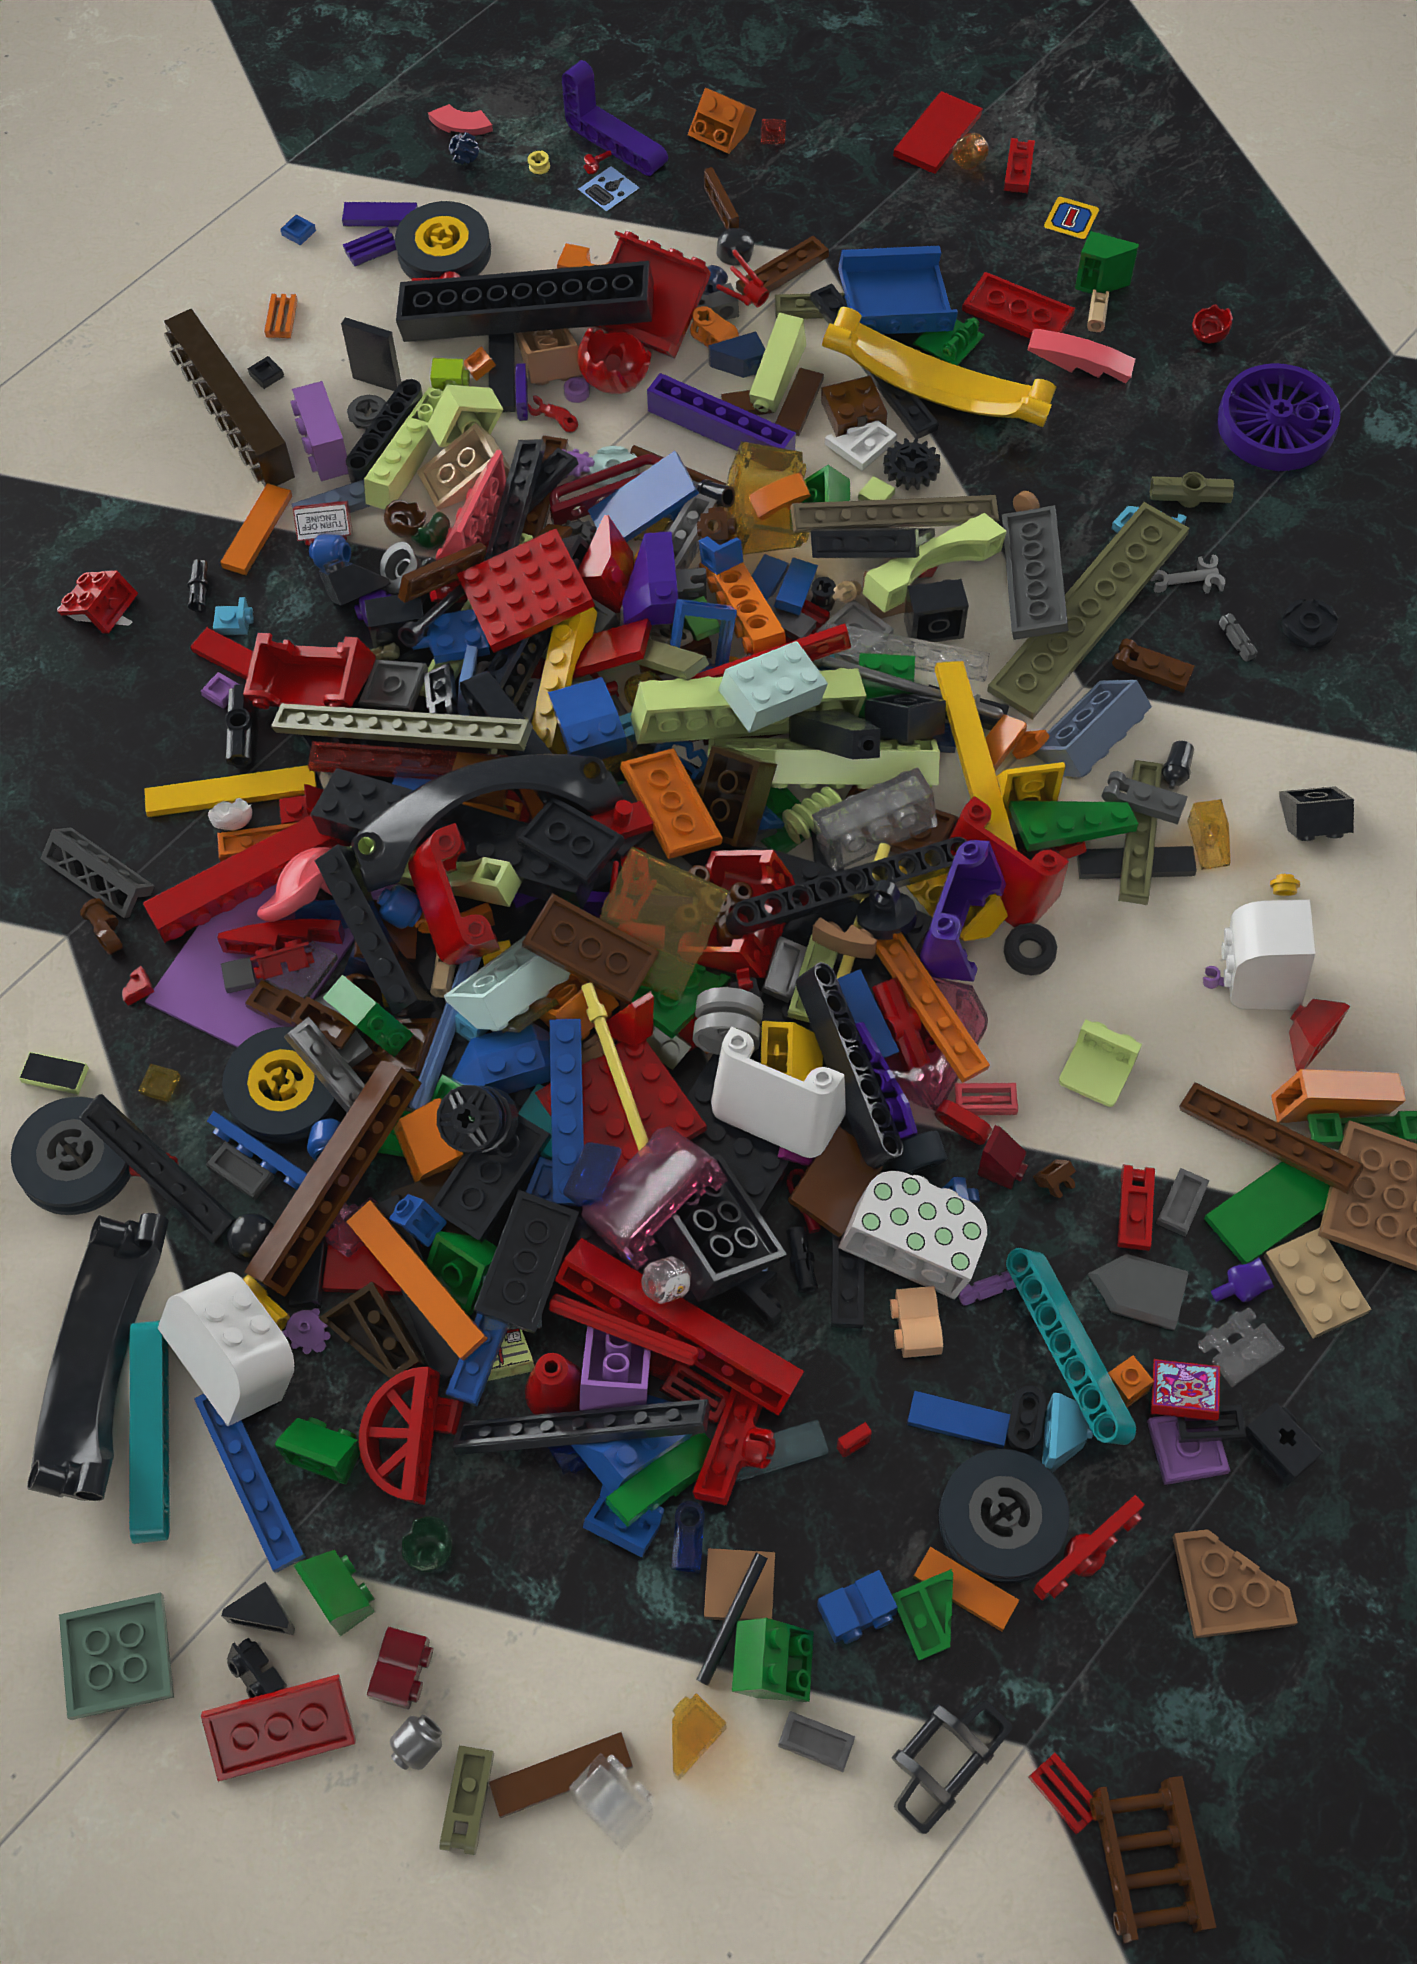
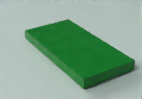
(1268, 1211)

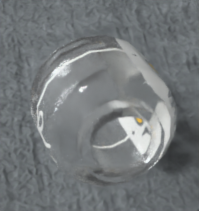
(666, 1280)

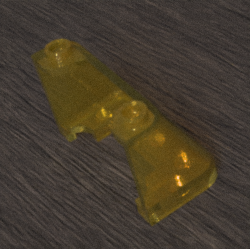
(750, 471)

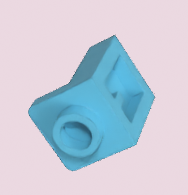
(233, 619)

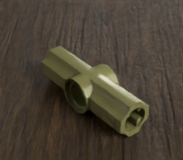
(1191, 489)

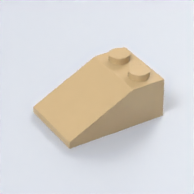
(458, 466)

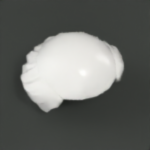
(230, 815)

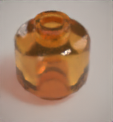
(970, 151)

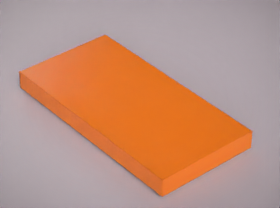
(672, 802)

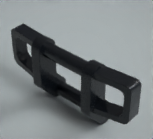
(919, 1775)

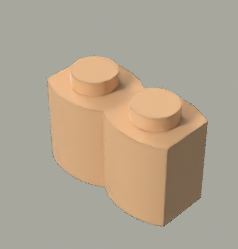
(918, 1322)

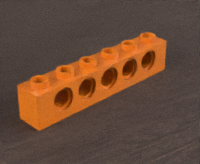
(754, 618)

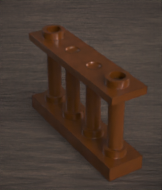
(1179, 1835)

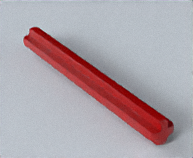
(624, 1329)

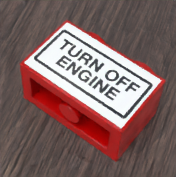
(322, 519)

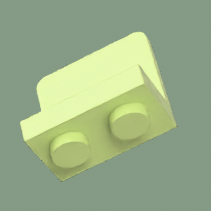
(1100, 1063)

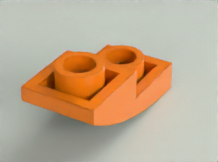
(779, 495)

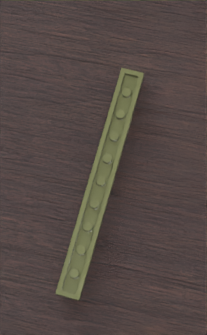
(403, 726)

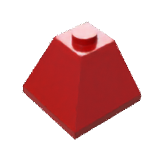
(1314, 1028)

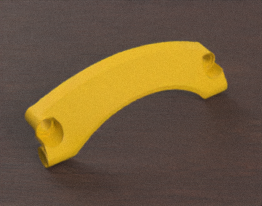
(934, 378)

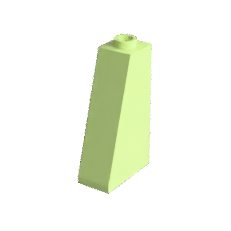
(778, 362)

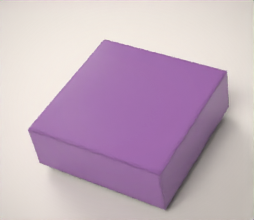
(218, 689)

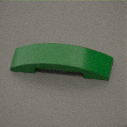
(1329, 1127)

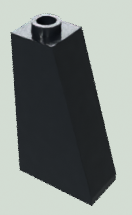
(835, 733)

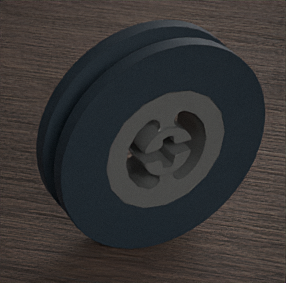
(60, 1182)
(1026, 1548)

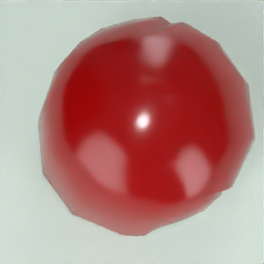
(1212, 324)

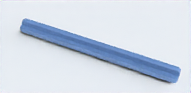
(441, 1042)

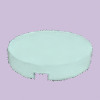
(609, 457)

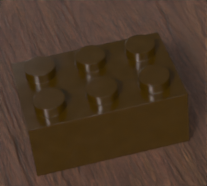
(736, 793)

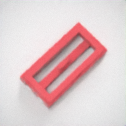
(1008, 1103)

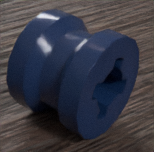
(718, 276)

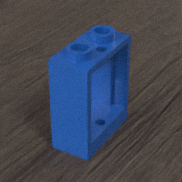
(725, 613)

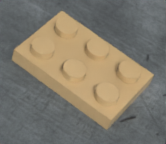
(1317, 1283)

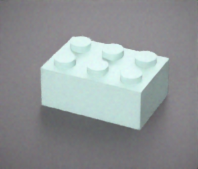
(772, 686)

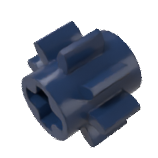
(464, 148)

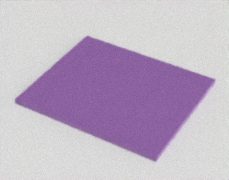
(195, 983)

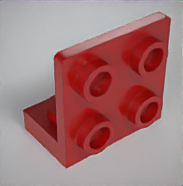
(100, 597)

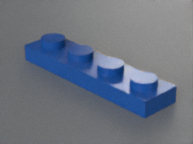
(250, 1145)

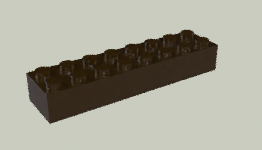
(228, 399)

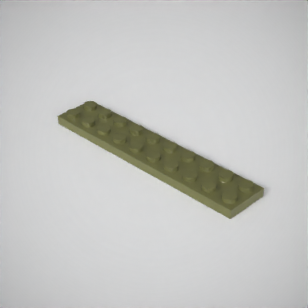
(1091, 607)

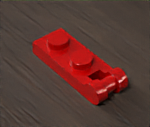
(1019, 166)
(1136, 1208)

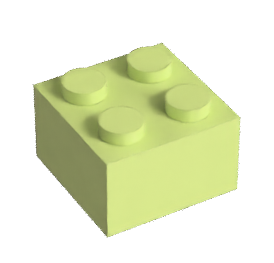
(460, 409)

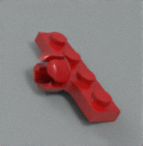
(734, 1446)
(1087, 1552)

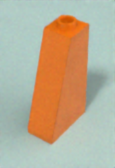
(1337, 1092)

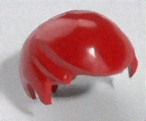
(612, 360)

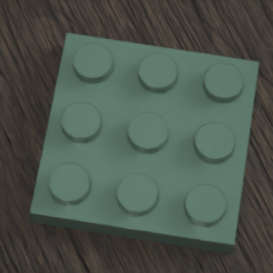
(115, 1656)

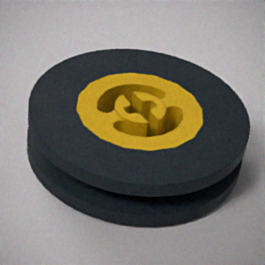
(441, 225)
(260, 1066)

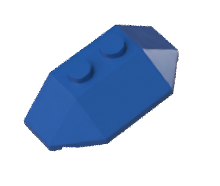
(507, 1060)

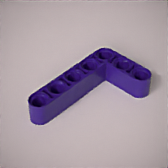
(603, 128)

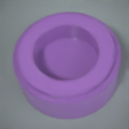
(576, 389)

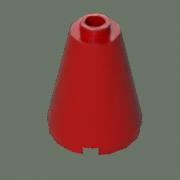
(553, 1385)

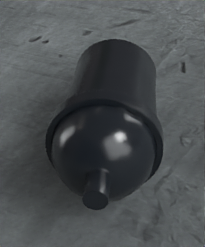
(723, 494)
(1178, 764)

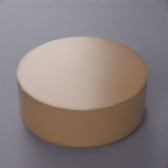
(1025, 501)

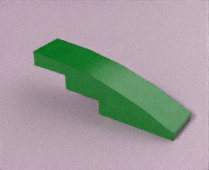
(660, 1480)

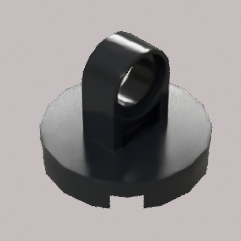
(886, 911)

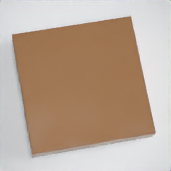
(724, 1577)

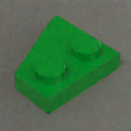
(927, 1613)

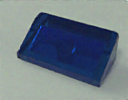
(591, 1173)

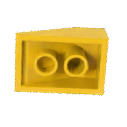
(1031, 783)

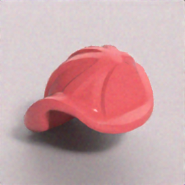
(296, 886)

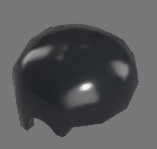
(734, 239)
(248, 1234)

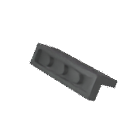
(102, 864)

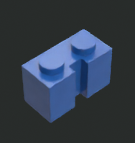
(857, 1608)

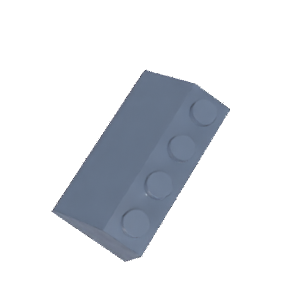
(1094, 725)

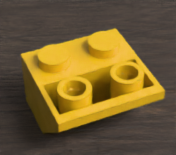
(790, 1049)

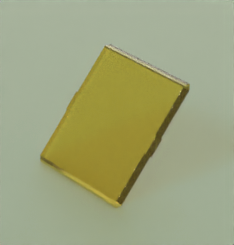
(667, 912)

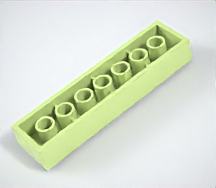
(698, 710)
(812, 766)

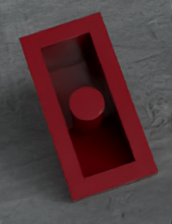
(1002, 1159)

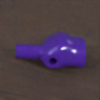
(1245, 1282)

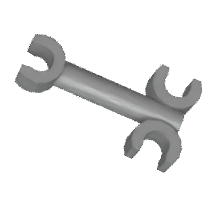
(1204, 571)

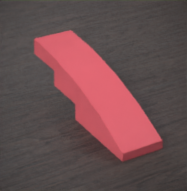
(1074, 352)

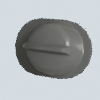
(397, 561)

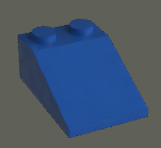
(589, 720)

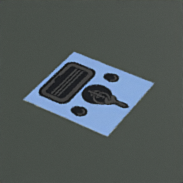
(608, 188)

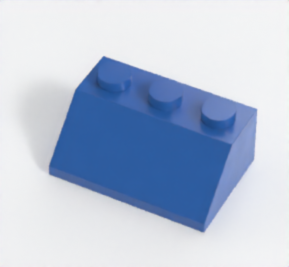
(620, 1460)

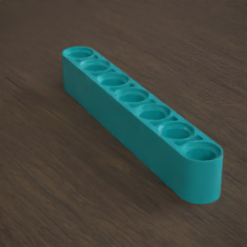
(1081, 1353)
(149, 1434)

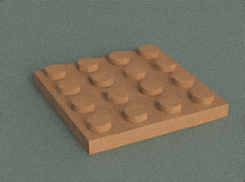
(1382, 1204)

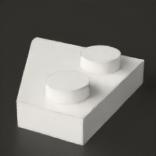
(863, 443)

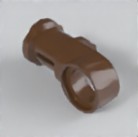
(103, 924)

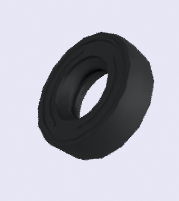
(1035, 933)

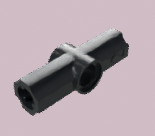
(239, 737)

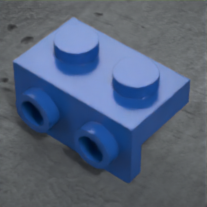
(608, 1525)

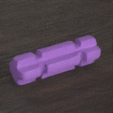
(986, 1288)

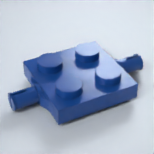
(451, 635)

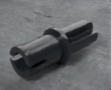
(198, 586)

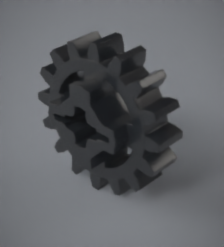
(911, 464)

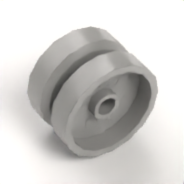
(726, 1008)

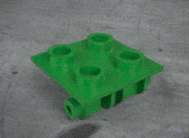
(952, 345)

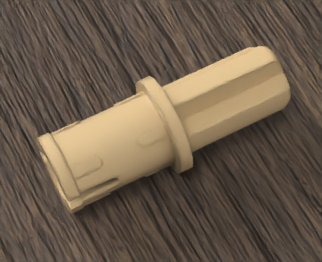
(847, 591)

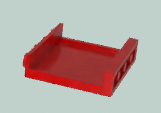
(676, 293)

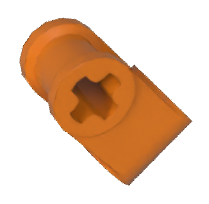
(714, 329)

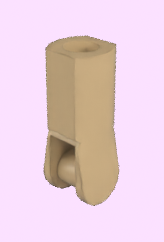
(1098, 311)
(442, 978)

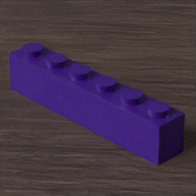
(713, 416)

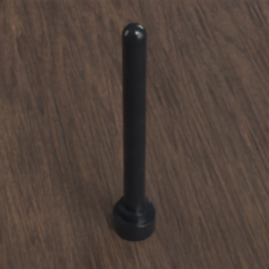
(413, 632)

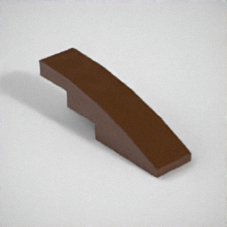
(290, 1010)

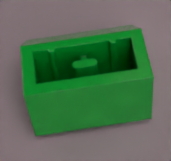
(1105, 263)
(772, 1660)

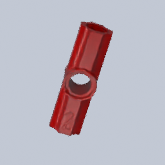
(902, 1022)

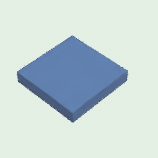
(468, 671)

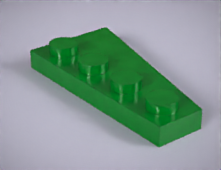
(1068, 822)

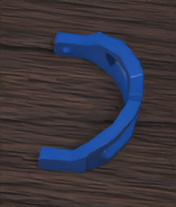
(697, 773)

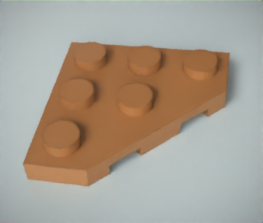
(1227, 1589)

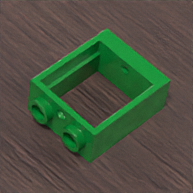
(368, 1016)

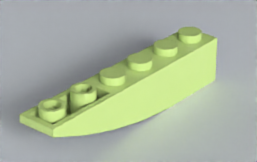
(402, 455)

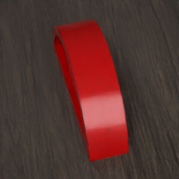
(419, 1434)

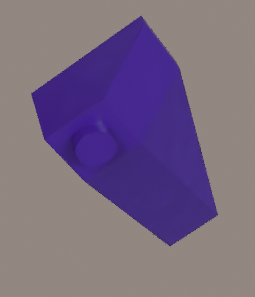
(653, 582)
(892, 1092)

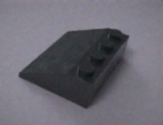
(720, 1237)

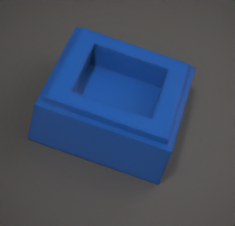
(298, 229)

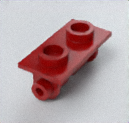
(270, 960)

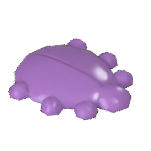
(583, 460)
(307, 1331)

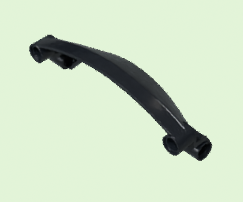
(407, 820)
(78, 1403)

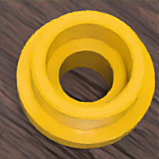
(1285, 885)

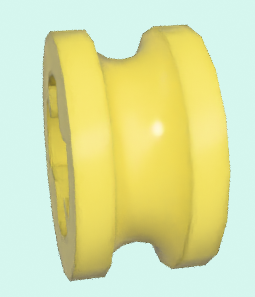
(539, 168)

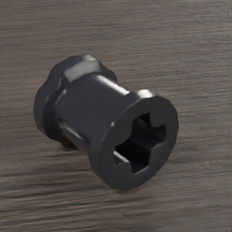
(826, 592)

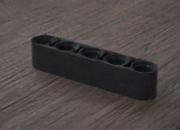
(383, 429)

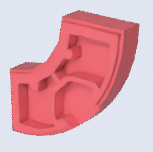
(454, 120)

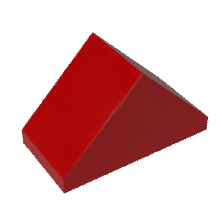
(633, 1022)

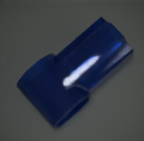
(688, 1540)

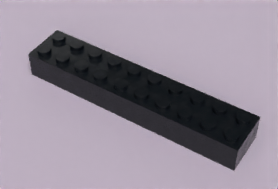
(525, 301)
(355, 800)

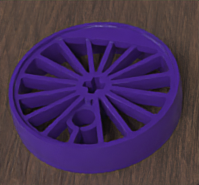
(1278, 416)

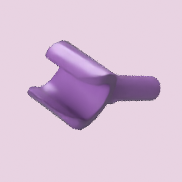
(1213, 983)

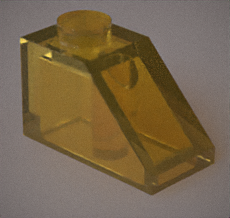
(1210, 833)
(693, 1732)

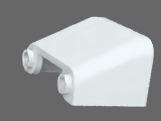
(774, 1104)

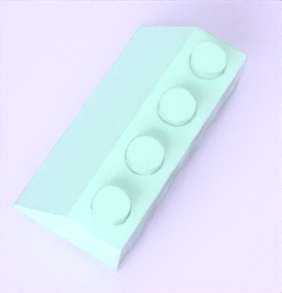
(505, 987)

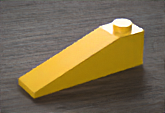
(980, 921)

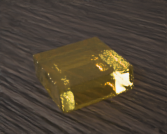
(159, 1082)

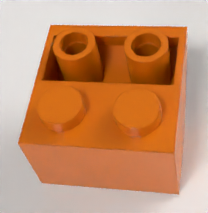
(721, 121)
(422, 1143)

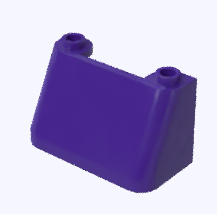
(968, 883)

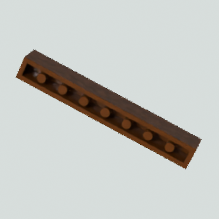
(333, 1177)

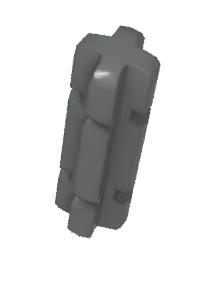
(1238, 637)

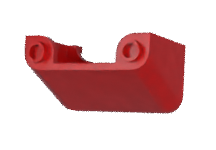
(307, 673)
(764, 874)
(1030, 884)
(453, 937)

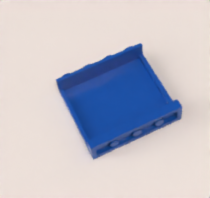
(897, 289)

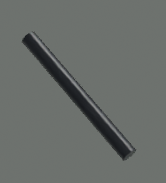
(730, 1621)

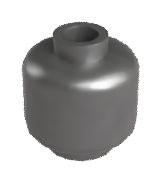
(416, 1742)

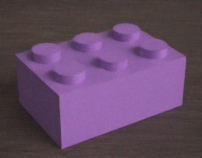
(320, 429)
(613, 1372)

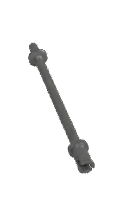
(902, 684)

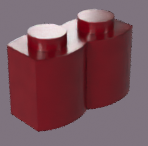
(399, 1668)

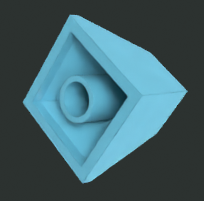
(1063, 1431)

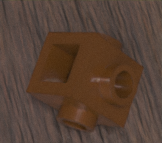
(726, 525)

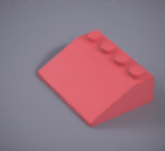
(478, 515)

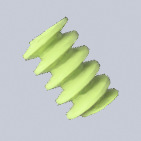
(800, 817)

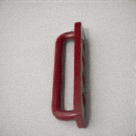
(564, 511)

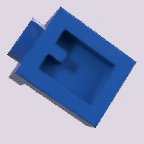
(418, 1219)

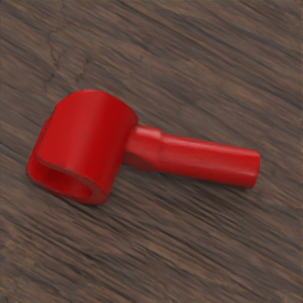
(592, 162)
(611, 686)

